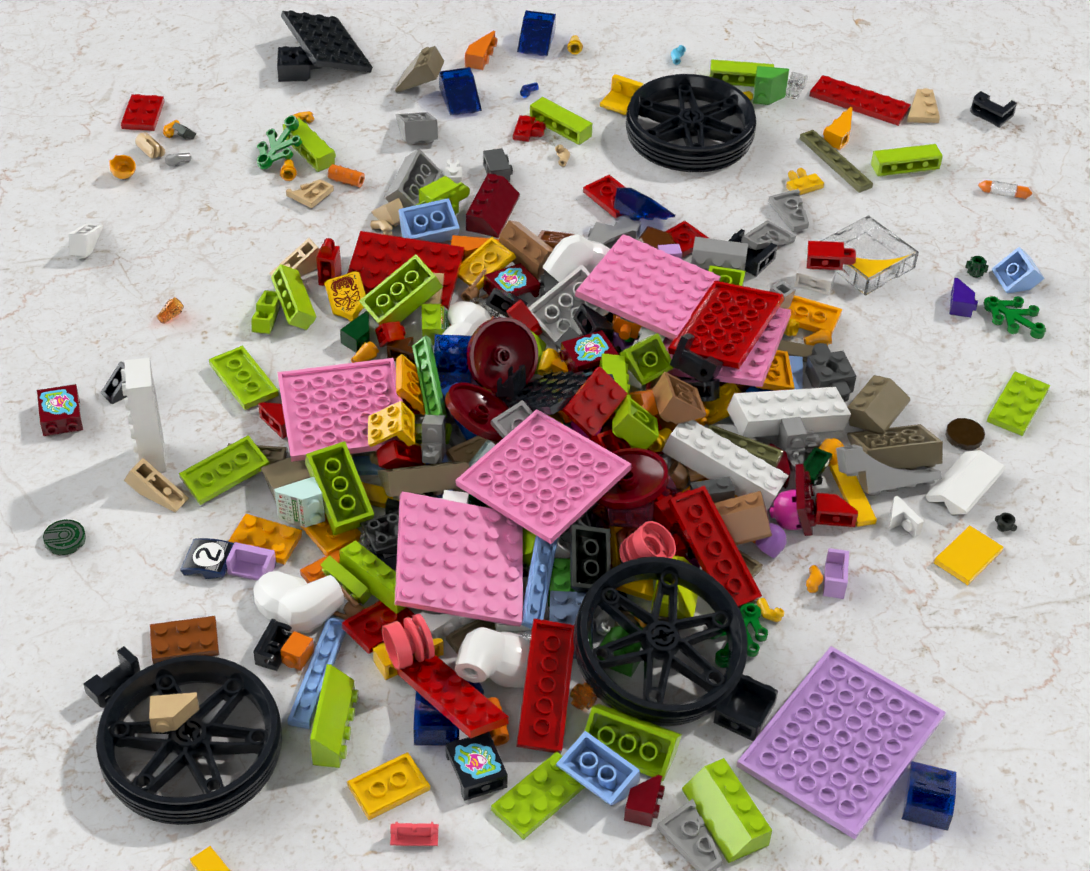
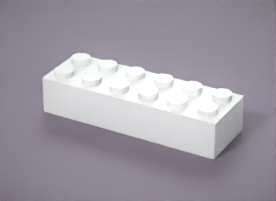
(143, 412)
(761, 412)
(720, 458)

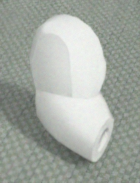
(572, 253)
(465, 318)
(296, 602)
(493, 656)

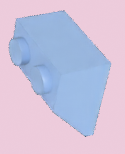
(1017, 272)

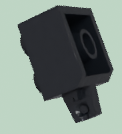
(293, 64)

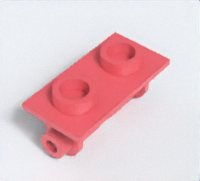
(414, 834)

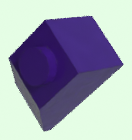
(962, 299)

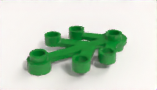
(266, 159)
(994, 305)
(749, 617)

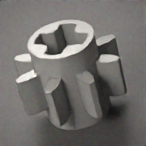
(812, 441)

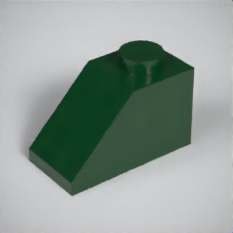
(356, 332)

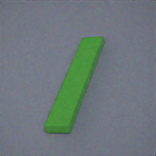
(428, 377)

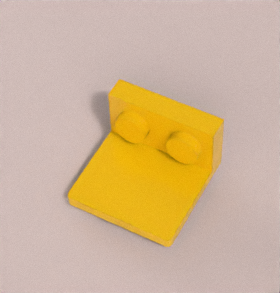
(620, 94)
(719, 407)
(391, 422)

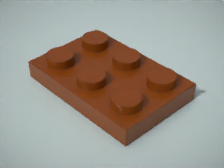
(184, 638)

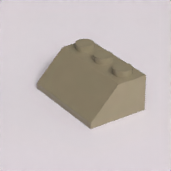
(877, 405)

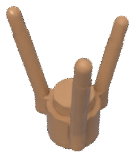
(472, 291)
(351, 607)

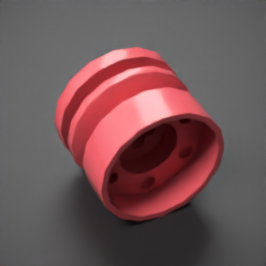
(648, 541)
(408, 642)

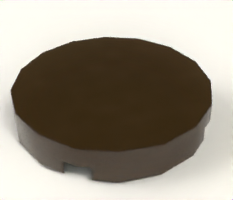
(965, 433)

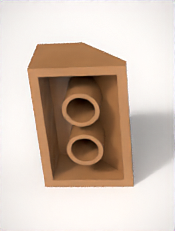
(526, 246)
(677, 400)
(745, 517)

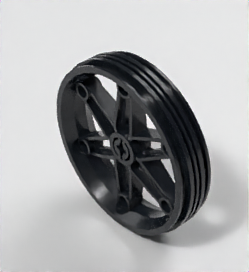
(694, 121)
(660, 640)
(164, 679)

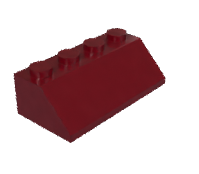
(491, 206)

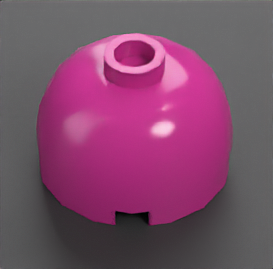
(786, 510)

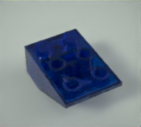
(537, 33)
(459, 91)
(639, 206)
(451, 359)
(431, 725)
(930, 796)

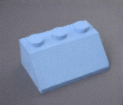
(429, 221)
(599, 769)

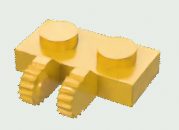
(804, 183)

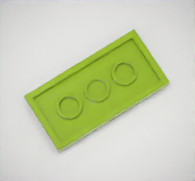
(243, 377)
(1018, 403)
(224, 470)
(536, 797)

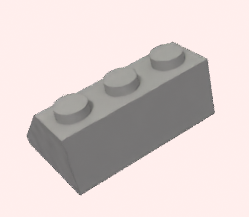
(719, 253)

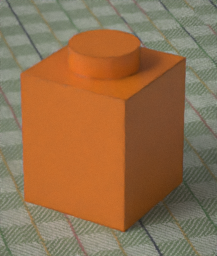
(297, 650)

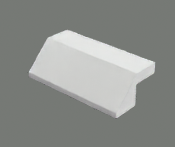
(966, 481)

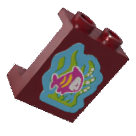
(512, 279)
(585, 351)
(59, 410)

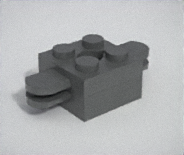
(830, 370)

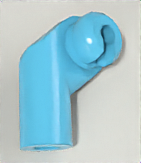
(677, 53)

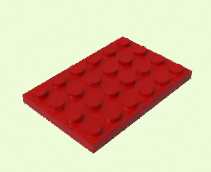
(380, 255)
(729, 322)

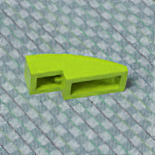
(266, 312)

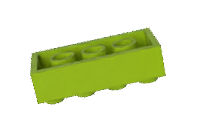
(349, 582)

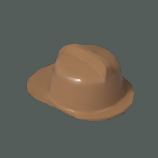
(678, 474)

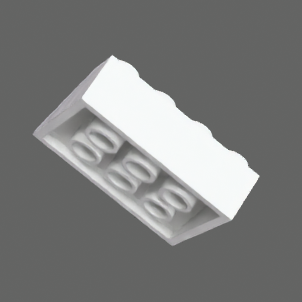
(559, 305)

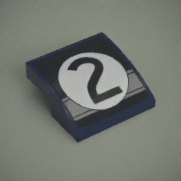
(207, 558)

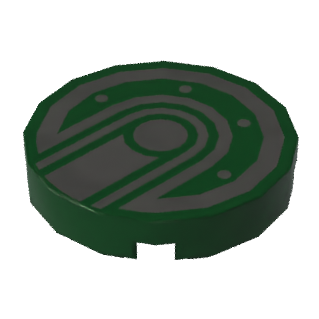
(64, 537)

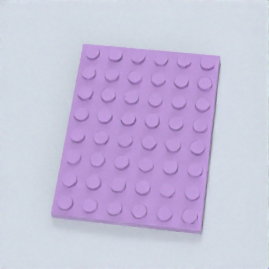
(841, 741)

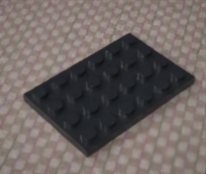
(326, 41)
(549, 392)

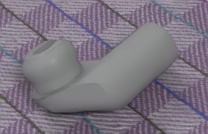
(174, 159)

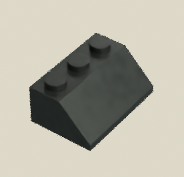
(588, 555)

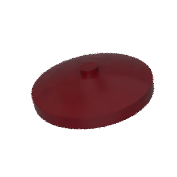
(497, 347)
(475, 409)
(641, 484)

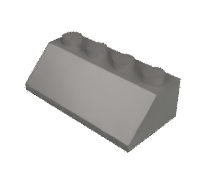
(413, 174)

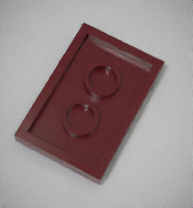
(804, 503)

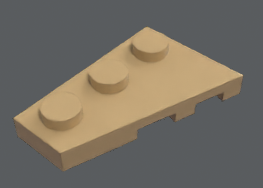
(924, 107)

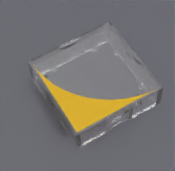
(878, 254)

